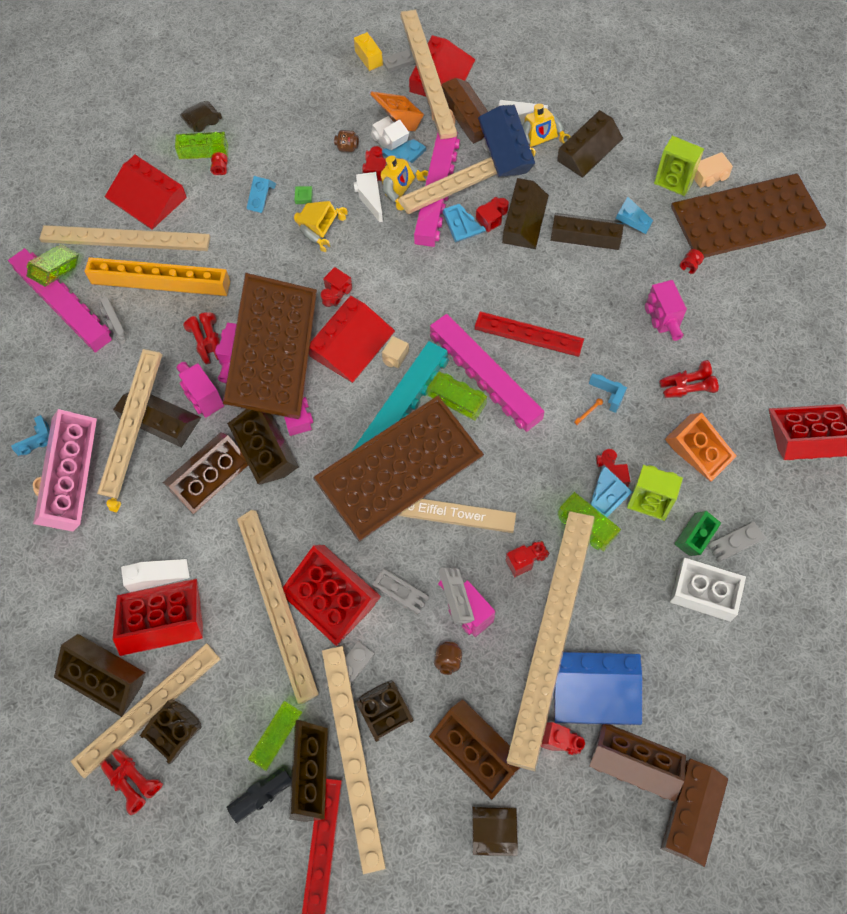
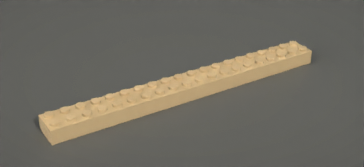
(550, 643)

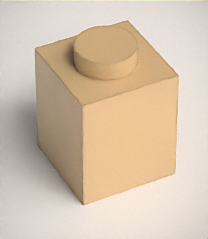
(395, 352)

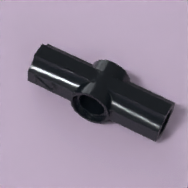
(259, 794)

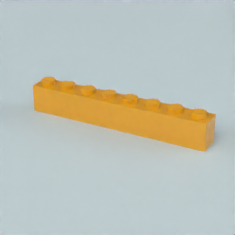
(157, 276)

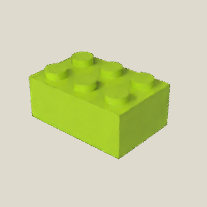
(678, 165)
(655, 492)

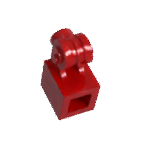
(374, 162)
(491, 213)
(336, 285)
(608, 459)
(522, 558)
(560, 739)

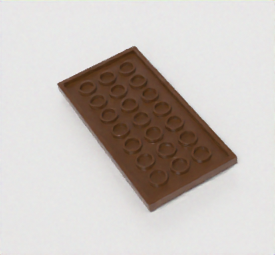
(748, 215)
(270, 347)
(398, 468)

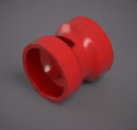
(219, 163)
(692, 260)

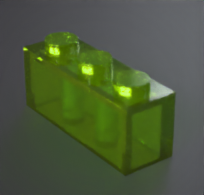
(200, 145)
(52, 264)
(457, 395)
(603, 530)
(274, 736)

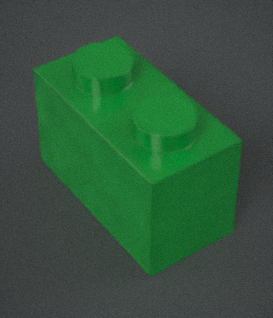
(697, 533)

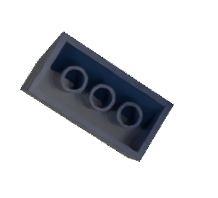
(507, 141)

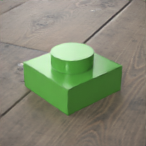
(303, 194)

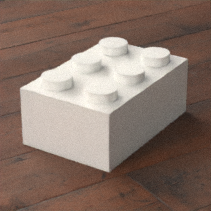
(708, 589)

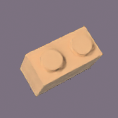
(712, 170)

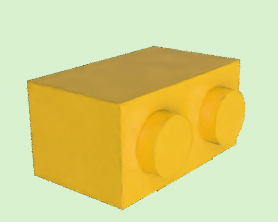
(368, 51)

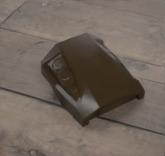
(200, 116)
(385, 713)
(167, 728)
(494, 831)

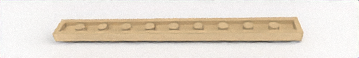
(428, 74)
(125, 238)
(277, 608)
(353, 761)

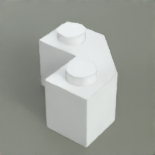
(389, 133)

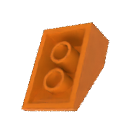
(399, 108)
(701, 446)

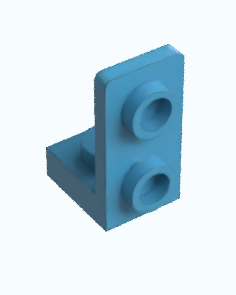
(259, 193)
(616, 388)
(39, 440)

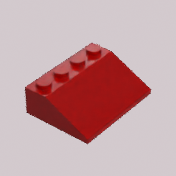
(449, 63)
(145, 192)
(350, 339)
(810, 431)
(329, 593)
(157, 617)

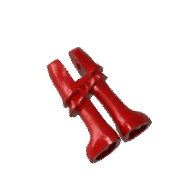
(206, 345)
(680, 379)
(119, 777)

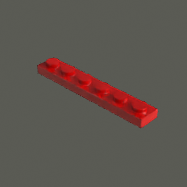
(529, 334)
(322, 853)

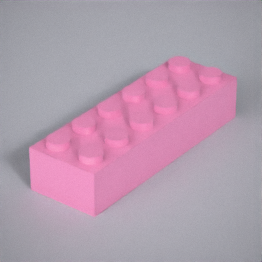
(65, 471)

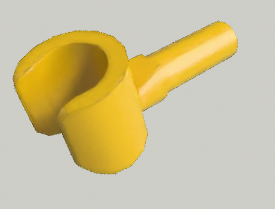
(113, 504)

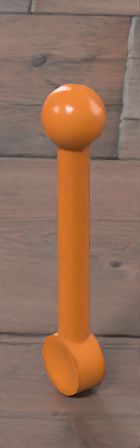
(599, 401)

